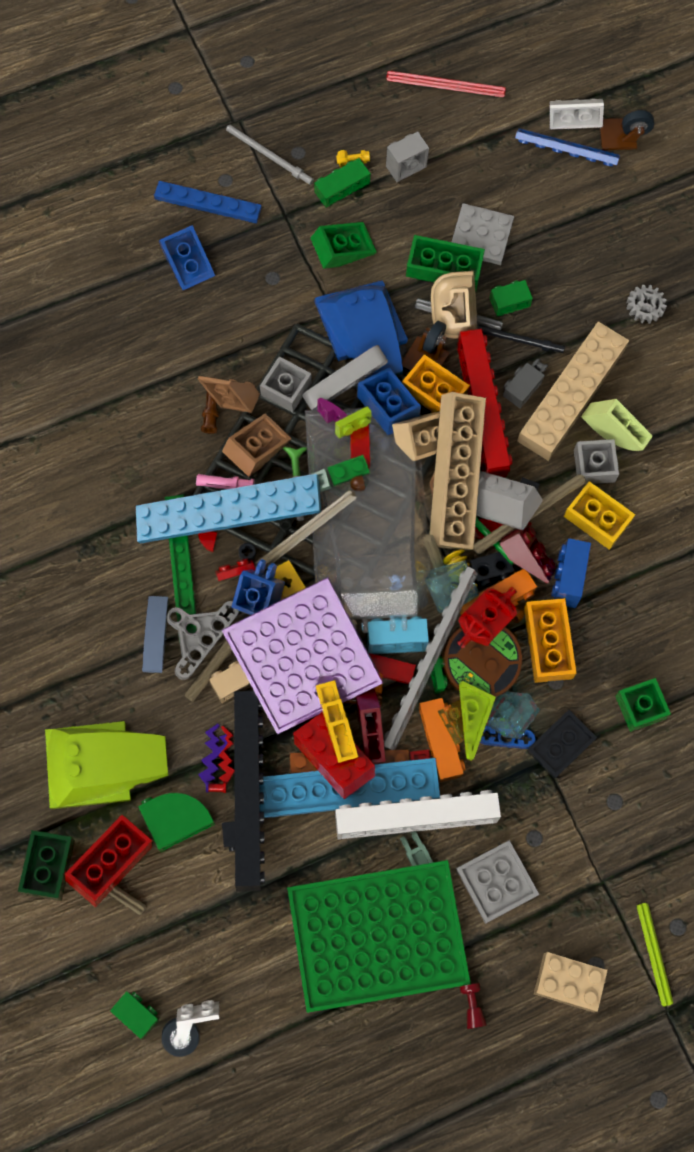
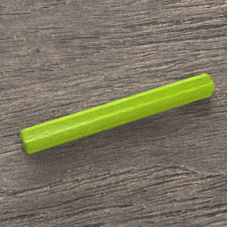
(655, 954)

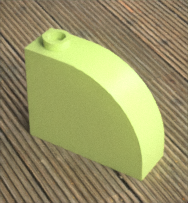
(615, 422)

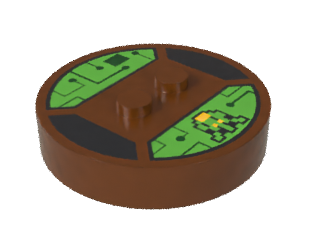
(486, 667)

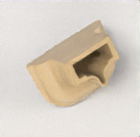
(455, 302)

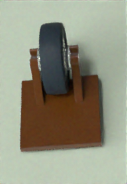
(624, 132)
(430, 344)

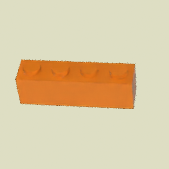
(520, 581)
(440, 741)

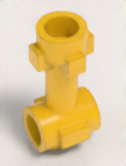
(343, 157)

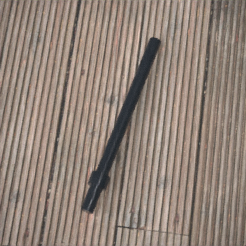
(546, 345)

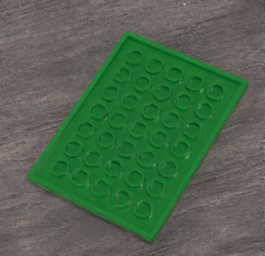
(378, 936)

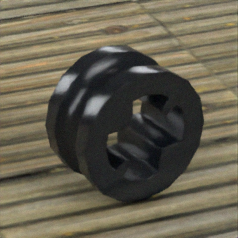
(243, 547)

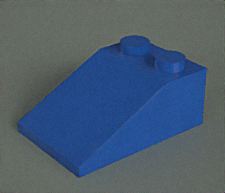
(186, 257)

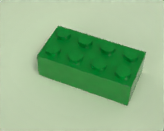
(434, 257)

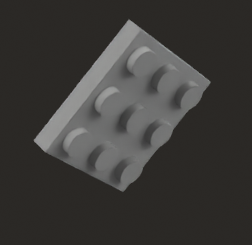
(483, 230)
(497, 881)

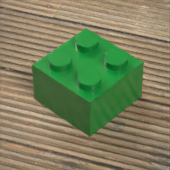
(642, 704)

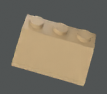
(418, 435)

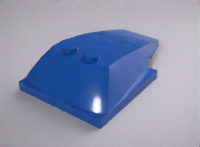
(360, 320)

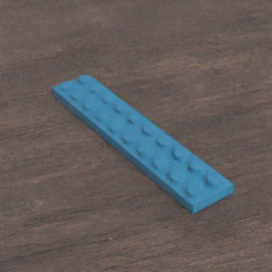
(228, 508)
(313, 793)

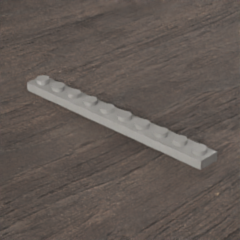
(433, 651)

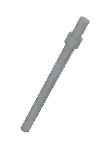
(296, 171)

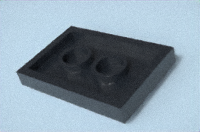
(561, 744)

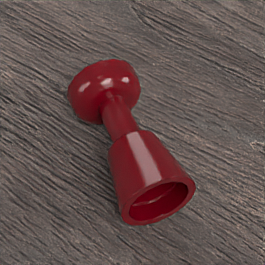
(474, 1015)

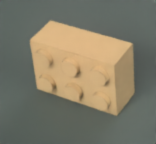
(570, 982)

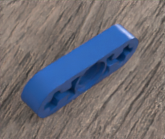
(520, 743)

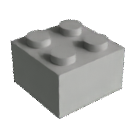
(407, 156)
(285, 384)
(597, 461)

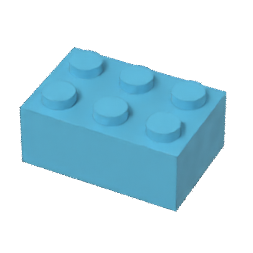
(383, 641)

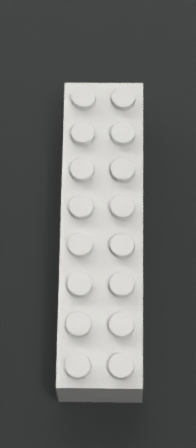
(417, 815)

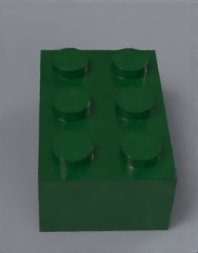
(45, 865)

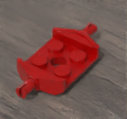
(481, 628)

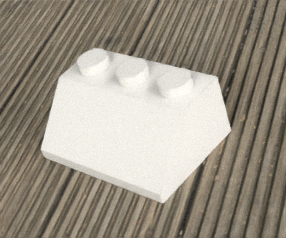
(576, 114)

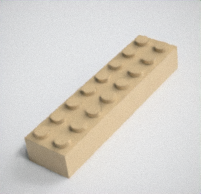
(572, 391)
(457, 470)

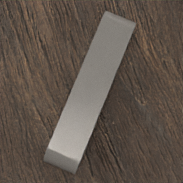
(346, 377)

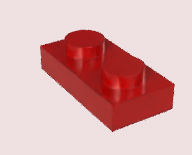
(227, 571)

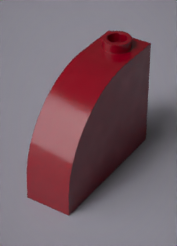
(370, 726)

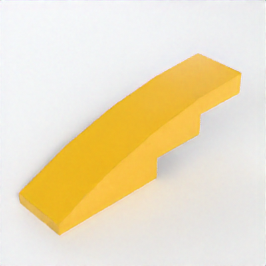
(336, 721)

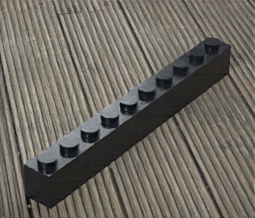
(247, 792)

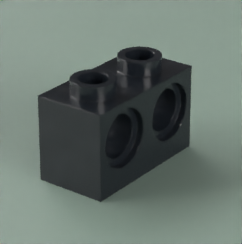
(489, 564)

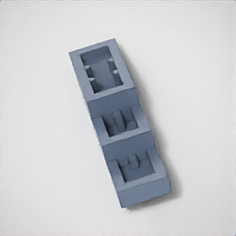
(155, 634)

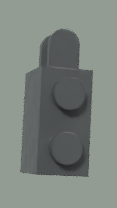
(525, 383)

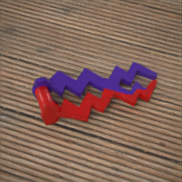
(217, 752)

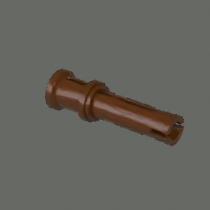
(210, 415)

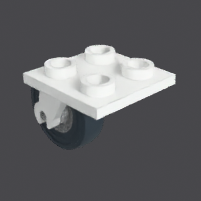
(181, 1034)

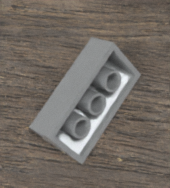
(506, 500)

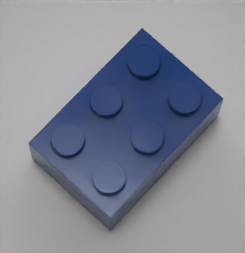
(387, 399)
(571, 571)

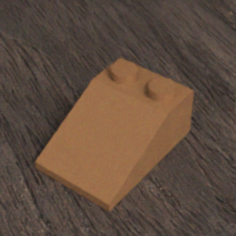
(231, 393)
(255, 444)

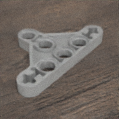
(191, 642)

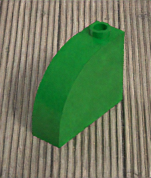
(174, 818)

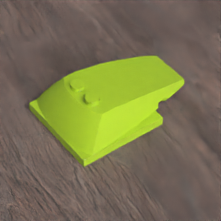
(101, 763)

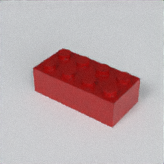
(317, 746)
(108, 860)

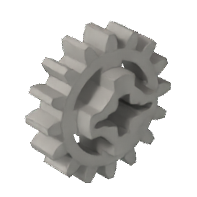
(646, 303)

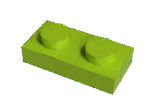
(353, 422)

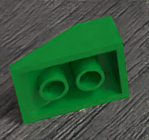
(342, 244)

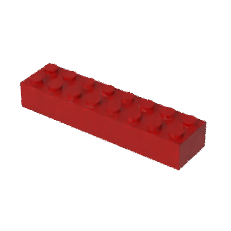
(477, 373)

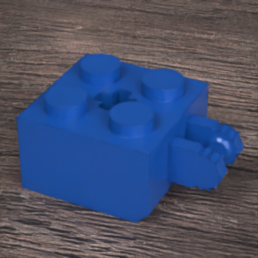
(257, 589)

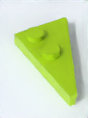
(475, 713)

